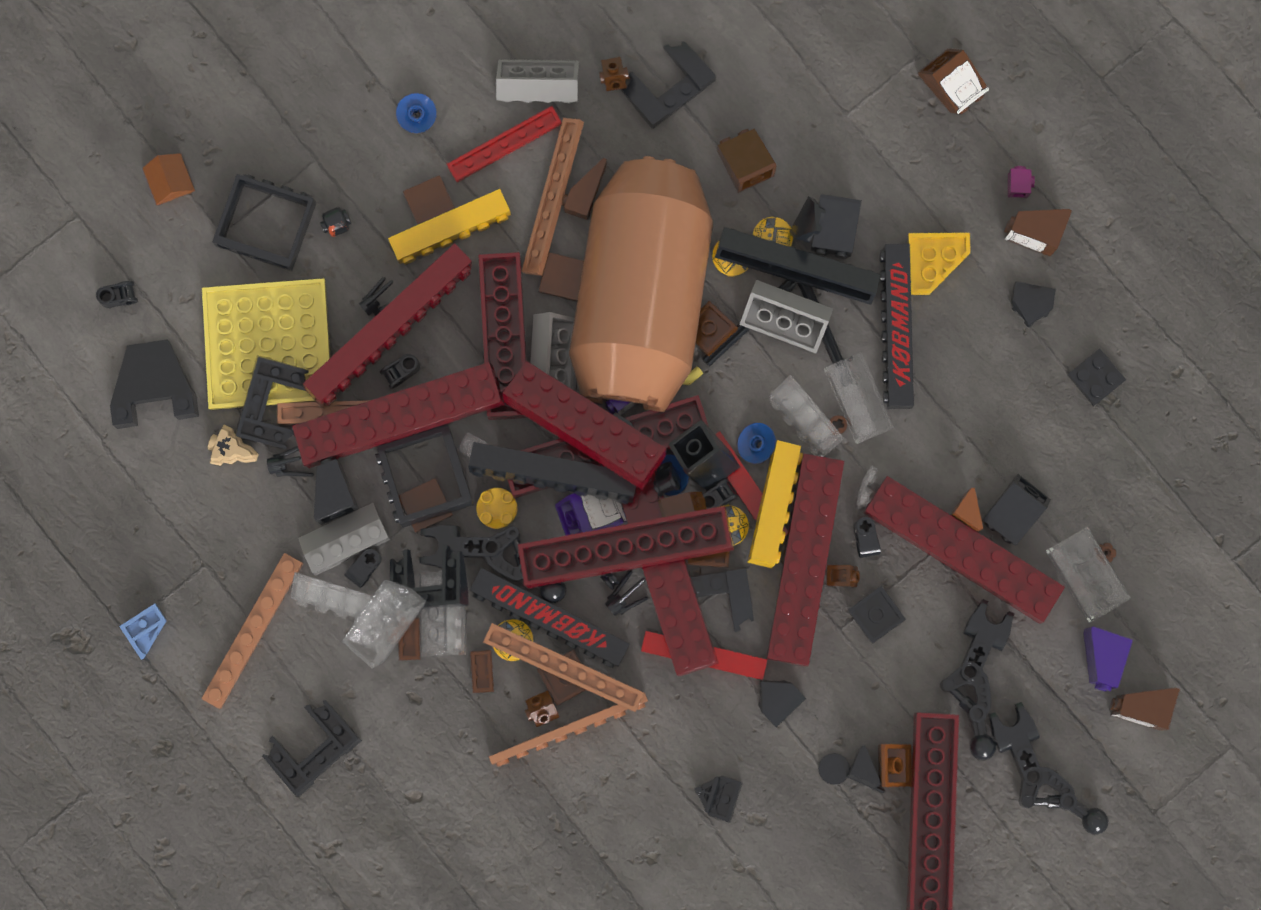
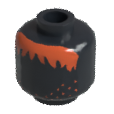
(335, 221)

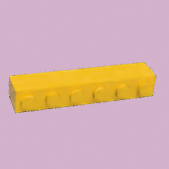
(449, 227)
(774, 505)

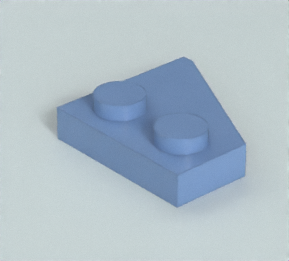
(144, 629)

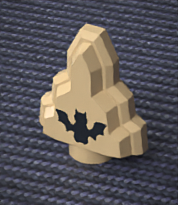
(230, 448)

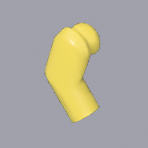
(693, 376)

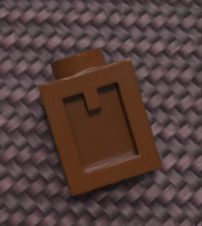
(842, 575)

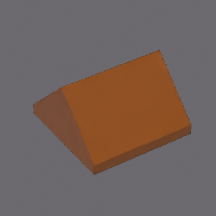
(168, 177)
(968, 511)
(895, 765)

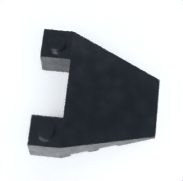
(149, 375)

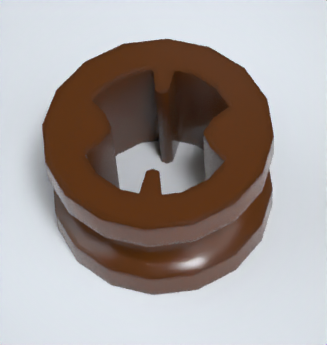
(844, 422)

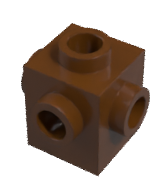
(613, 78)
(541, 709)

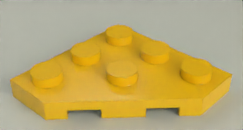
(934, 258)

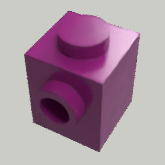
(1020, 182)

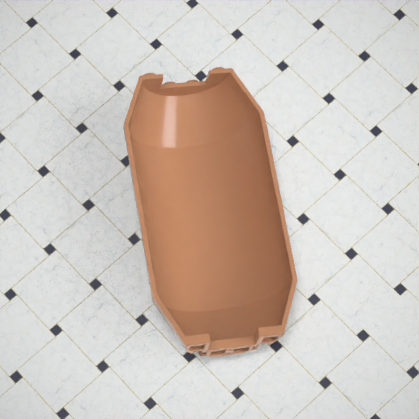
(642, 285)

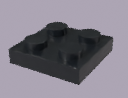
(1096, 377)
(876, 614)

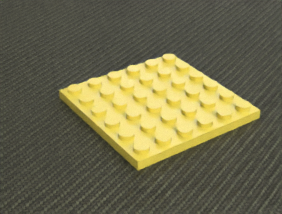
(267, 320)

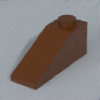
(584, 192)

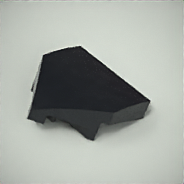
(808, 221)
(1032, 301)
(778, 700)
(719, 797)

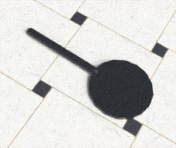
(835, 768)

